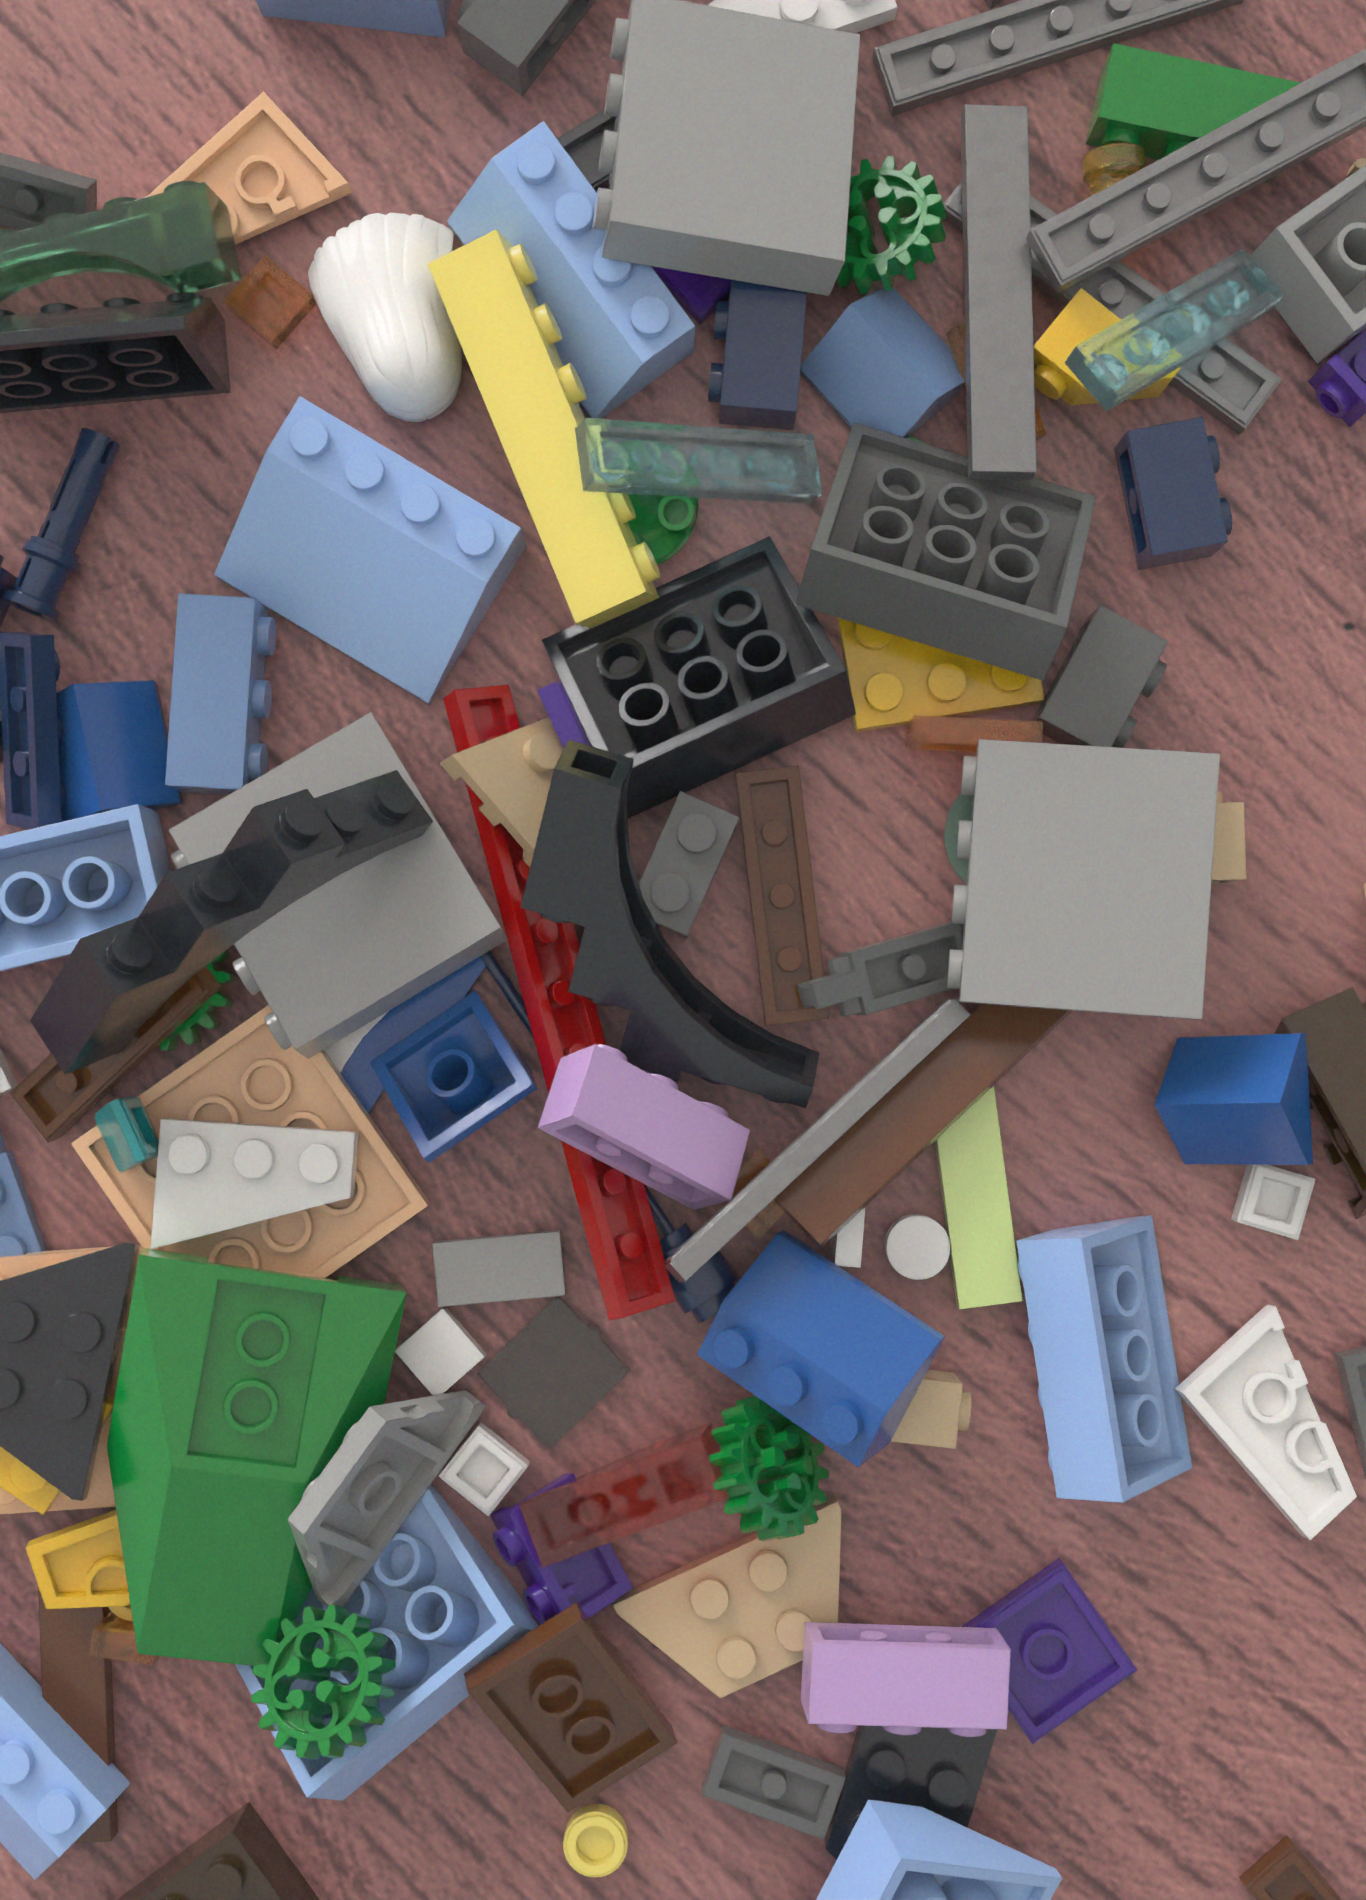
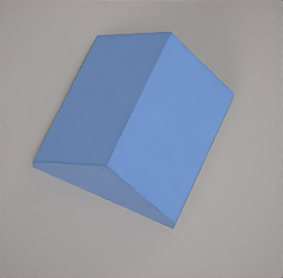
(883, 366)

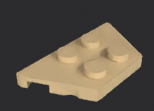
(743, 1605)

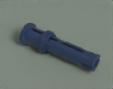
(52, 552)

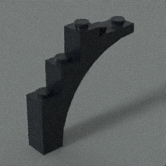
(589, 879)
(206, 907)

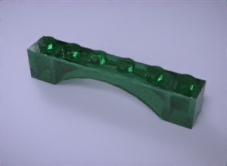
(166, 238)

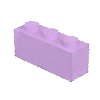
(644, 1127)
(905, 1678)

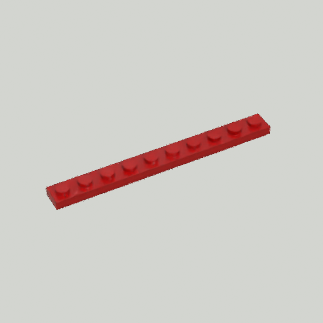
(544, 957)

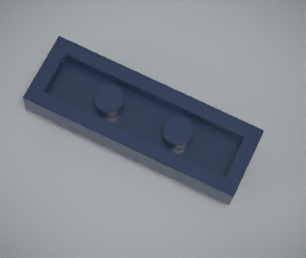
(30, 729)

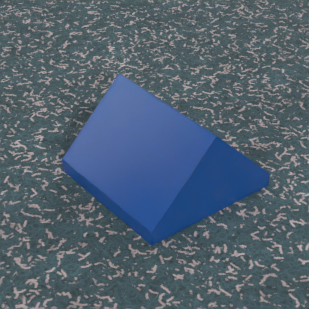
(113, 748)
(453, 1075)
(1238, 1100)

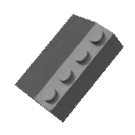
(947, 555)

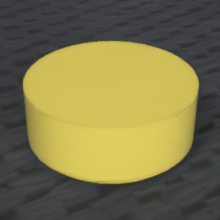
(595, 1840)

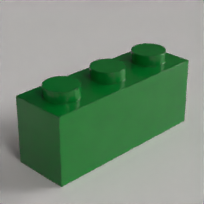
(1171, 99)

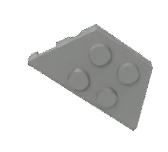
(374, 1486)

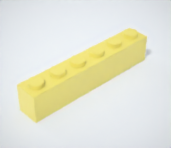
(536, 416)

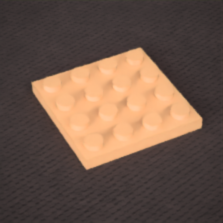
(257, 1082)

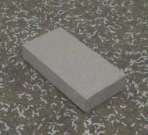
(499, 1268)

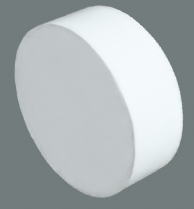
(917, 1246)

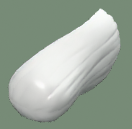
(389, 312)

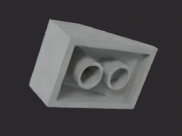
(1321, 267)

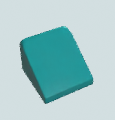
(127, 1132)

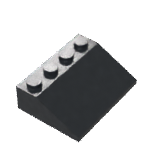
(112, 353)
(704, 675)

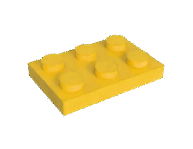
(905, 678)

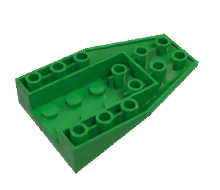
(216, 1429)

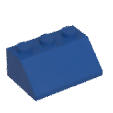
(821, 1348)

